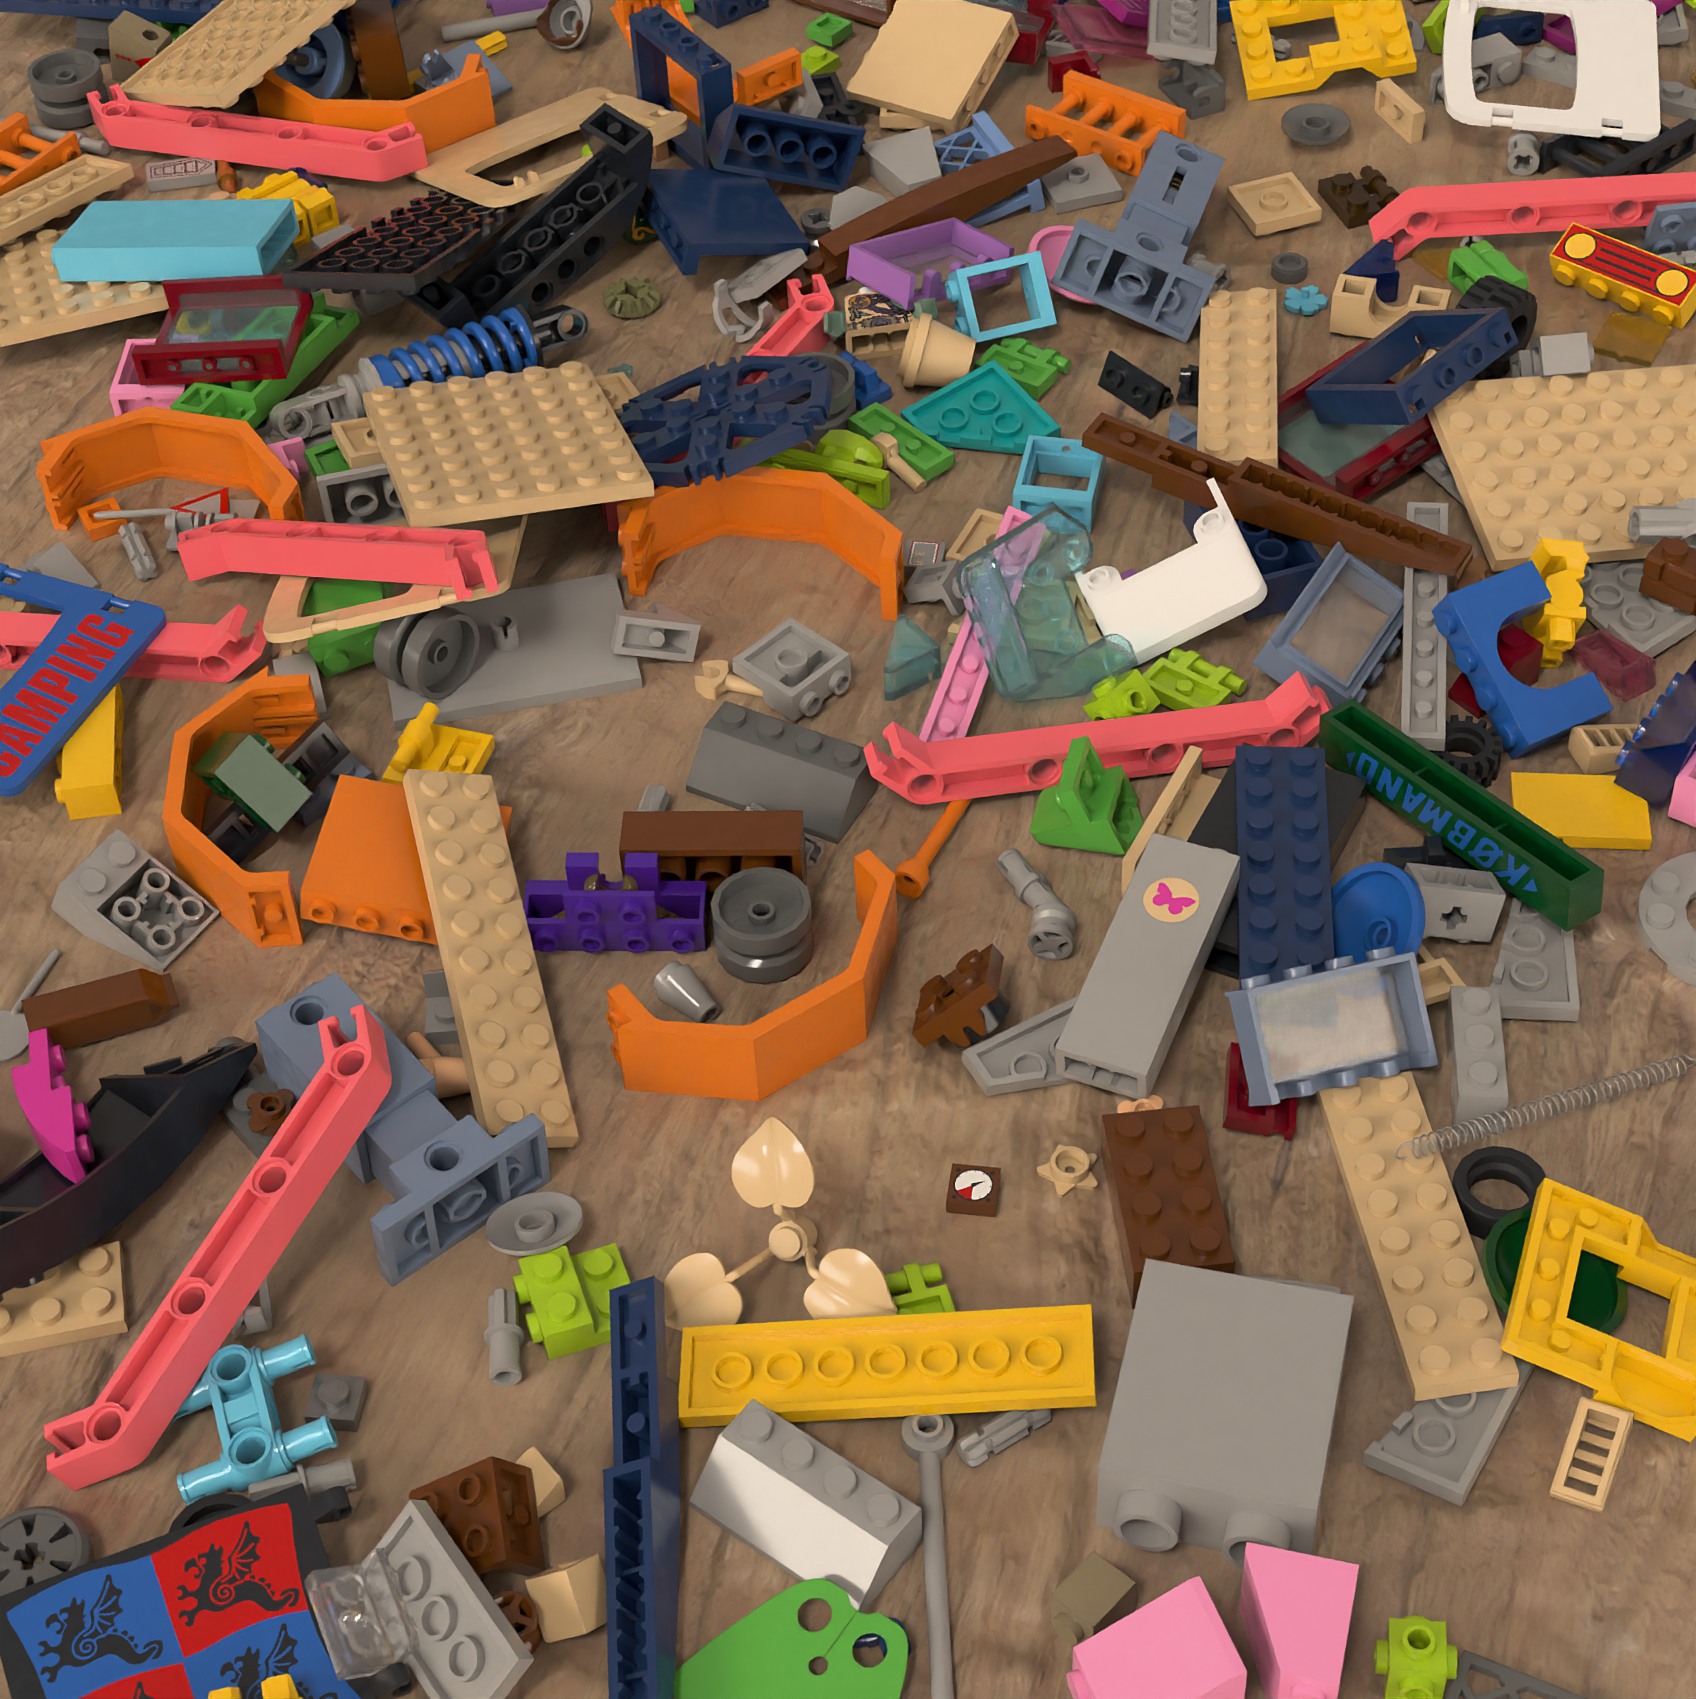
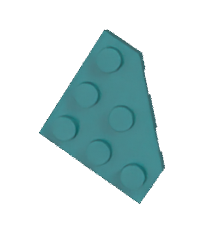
(982, 413)

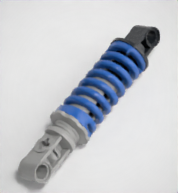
(516, 341)

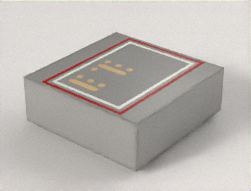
(921, 553)

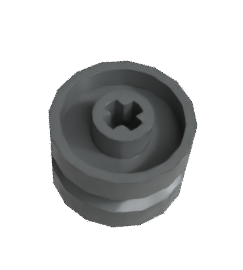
(61, 87)
(842, 397)
(428, 650)
(762, 924)

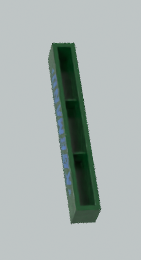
(1466, 815)

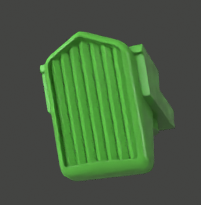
(1089, 807)

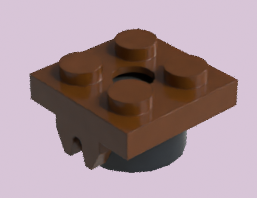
(964, 1002)

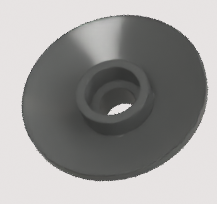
(1315, 124)

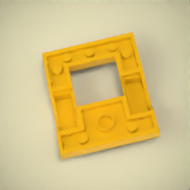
(1369, 35)
(1622, 1375)

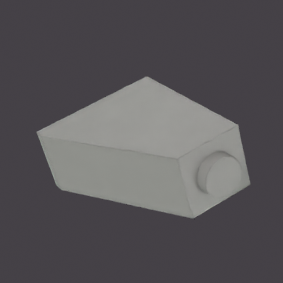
(903, 160)

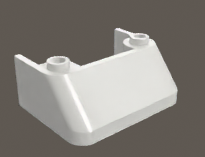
(1181, 593)

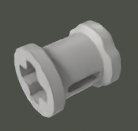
(1523, 155)
(1222, 271)

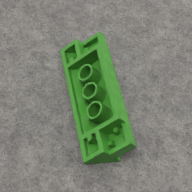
(255, 399)

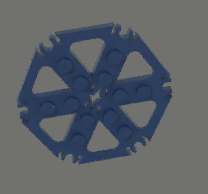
(725, 412)

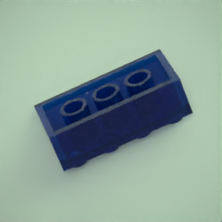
(1661, 743)

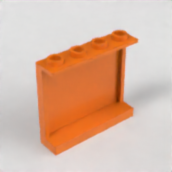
(369, 864)

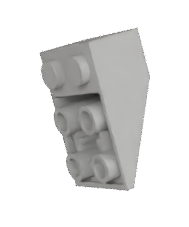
(132, 903)

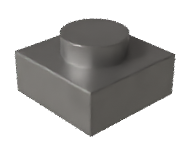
(339, 1398)

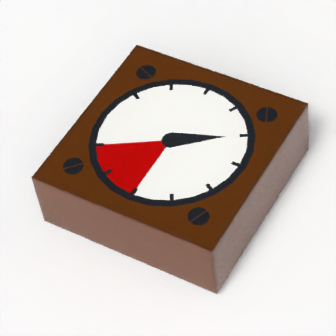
(973, 1190)

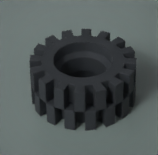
(1474, 740)

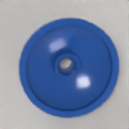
(1376, 910)

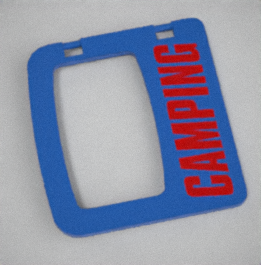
(67, 671)

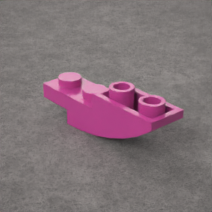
(52, 1109)

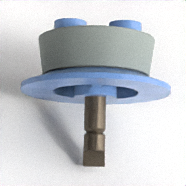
(322, 65)

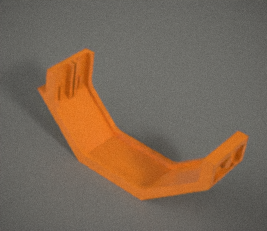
(755, 85)
(439, 114)
(158, 445)
(764, 506)
(255, 903)
(781, 1046)

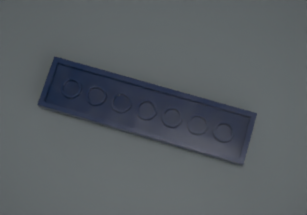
(1283, 860)

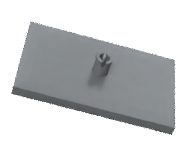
(534, 652)

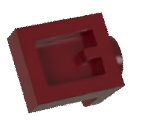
(1075, 61)

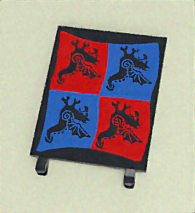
(189, 1614)

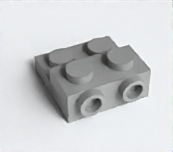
(795, 669)

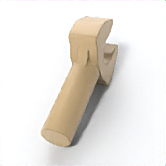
(889, 448)
(718, 679)

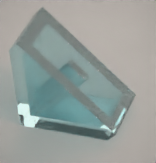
(911, 659)

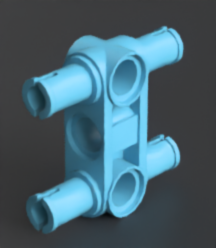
(248, 1420)

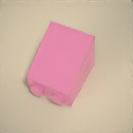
(1297, 1620)
(1162, 1652)

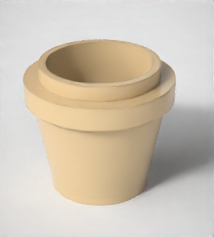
(934, 354)

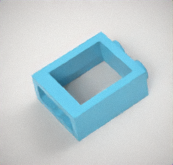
(1035, 292)
(1048, 456)

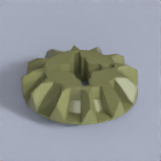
(619, 301)

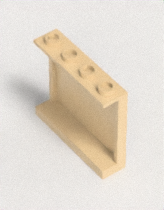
(935, 60)

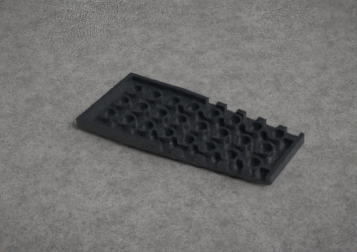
(407, 249)

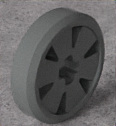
(43, 1533)

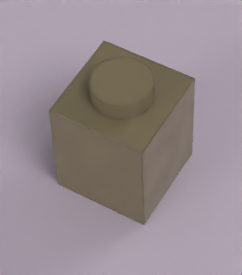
(1091, 1599)

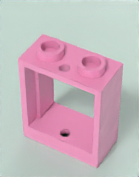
(129, 395)

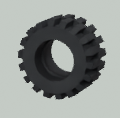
(1521, 311)

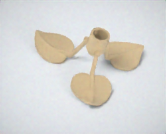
(776, 1171)

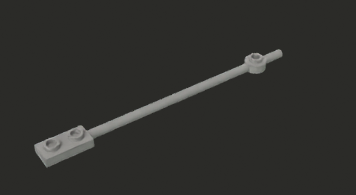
(929, 1451)

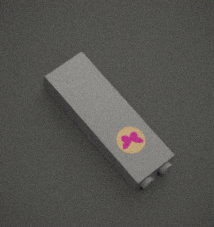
(1148, 966)

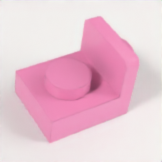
(291, 455)

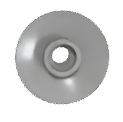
(534, 1223)

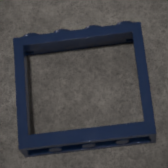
(660, 34)
(1356, 389)

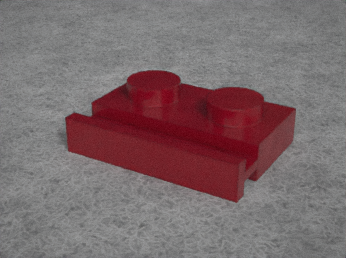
(1259, 1120)

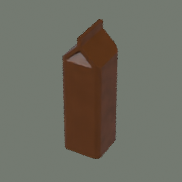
(102, 1007)

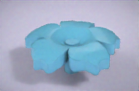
(1306, 300)

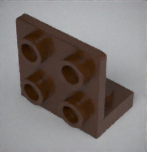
(489, 1515)

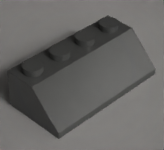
(781, 767)

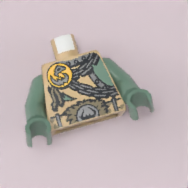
(874, 323)

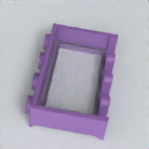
(917, 260)

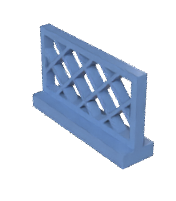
(987, 143)

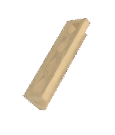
(1175, 810)

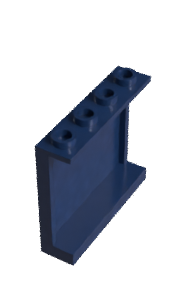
(717, 215)

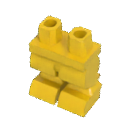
(313, 205)
(1559, 619)

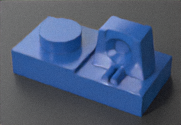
(868, 386)

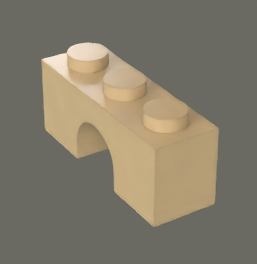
(1361, 313)

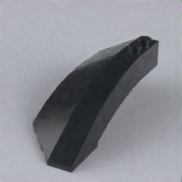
(138, 1141)

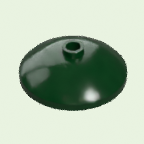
(1597, 1293)

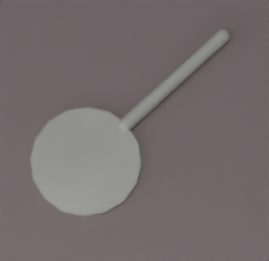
(13, 1023)

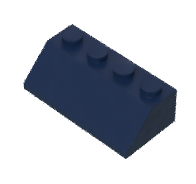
(784, 146)

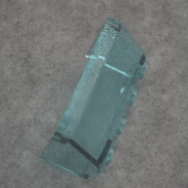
(1027, 614)

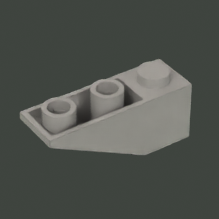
(1493, 64)

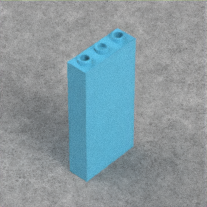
(175, 239)

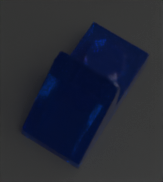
(1379, 265)

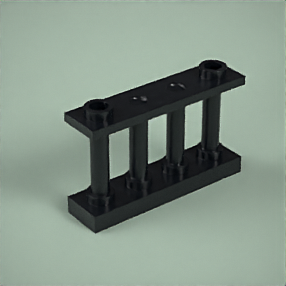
(1646, 158)

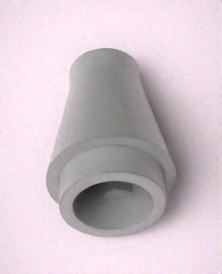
(682, 990)

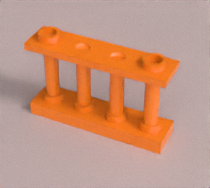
(1110, 103)
(16, 138)

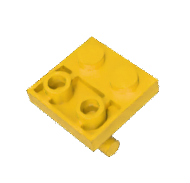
(438, 748)

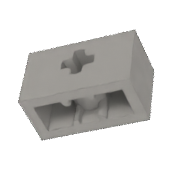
(1458, 902)

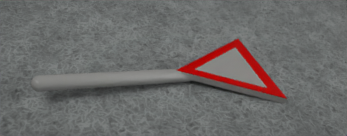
(213, 502)

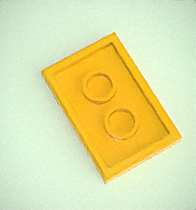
(1583, 809)

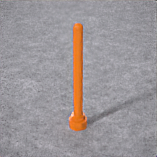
(913, 873)

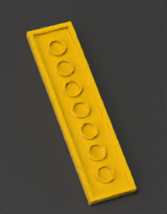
(890, 1365)

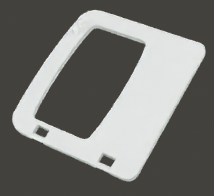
(1613, 76)

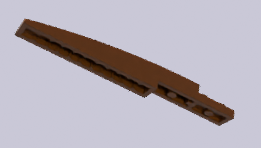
(953, 195)
(1276, 499)

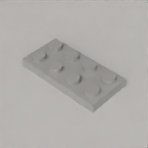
(462, 1633)

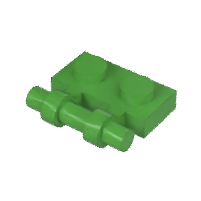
(1028, 365)

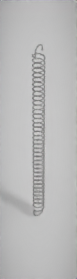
(1543, 1107)

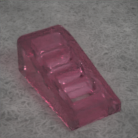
(1617, 666)

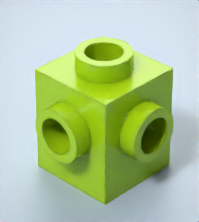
(1121, 697)
(1415, 1658)

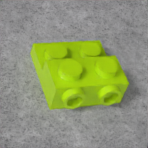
(569, 1297)

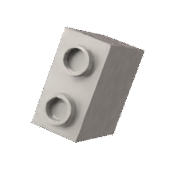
(1222, 1413)

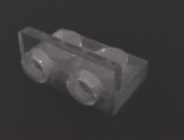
(362, 1616)

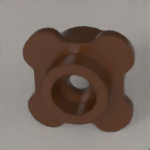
(269, 1122)

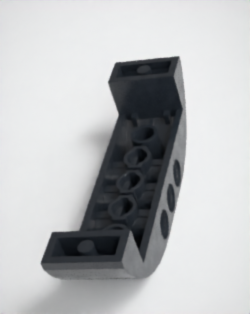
(558, 236)

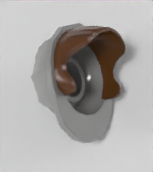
(565, 22)

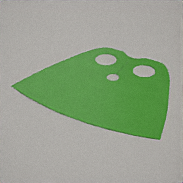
(771, 1653)

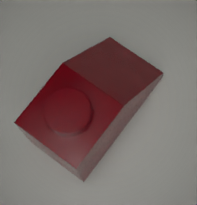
(1519, 655)

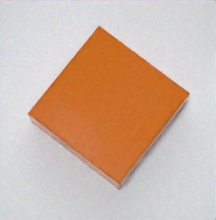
(100, 528)

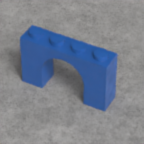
(1521, 714)

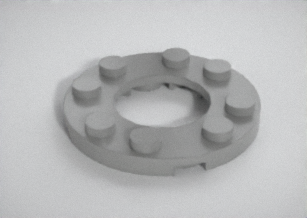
(1663, 915)

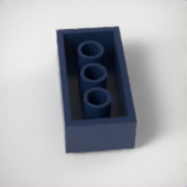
(1282, 560)

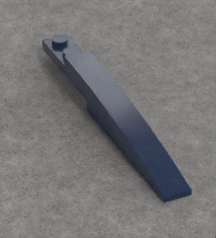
(642, 1499)

